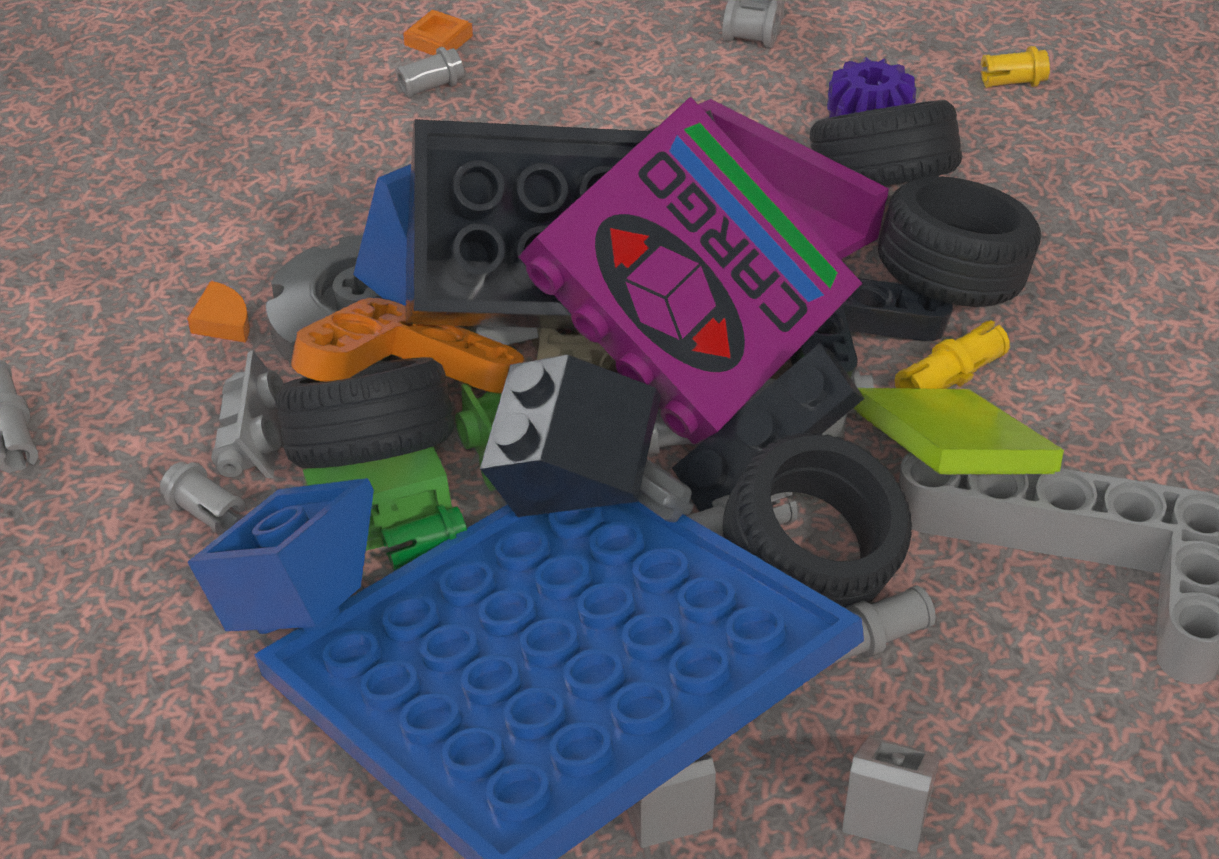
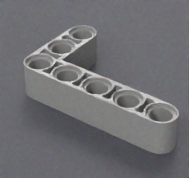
(1099, 522)

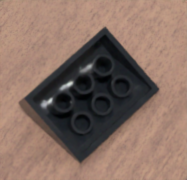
(481, 202)

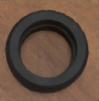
(893, 141)
(958, 241)
(368, 417)
(847, 481)

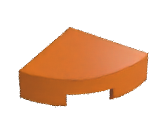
(220, 314)

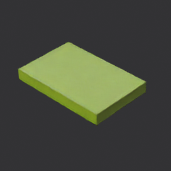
(958, 431)

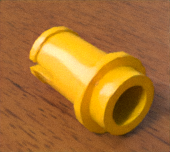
(1016, 68)

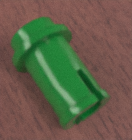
(424, 534)

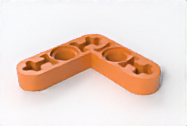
(377, 328)

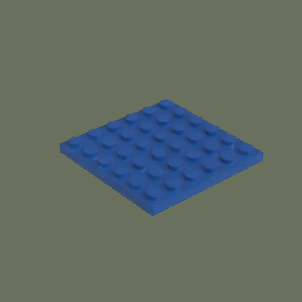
(555, 669)

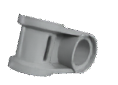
(753, 20)

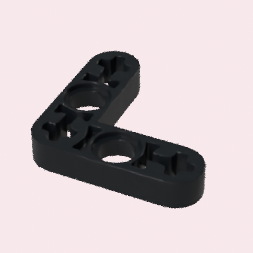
(878, 310)

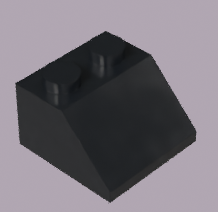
(569, 436)

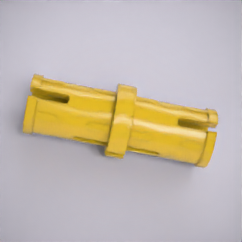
(956, 359)

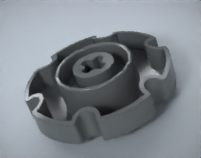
(314, 288)

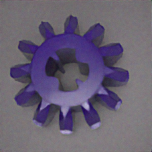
(869, 87)

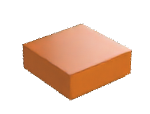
(437, 31)

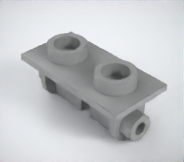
(249, 421)

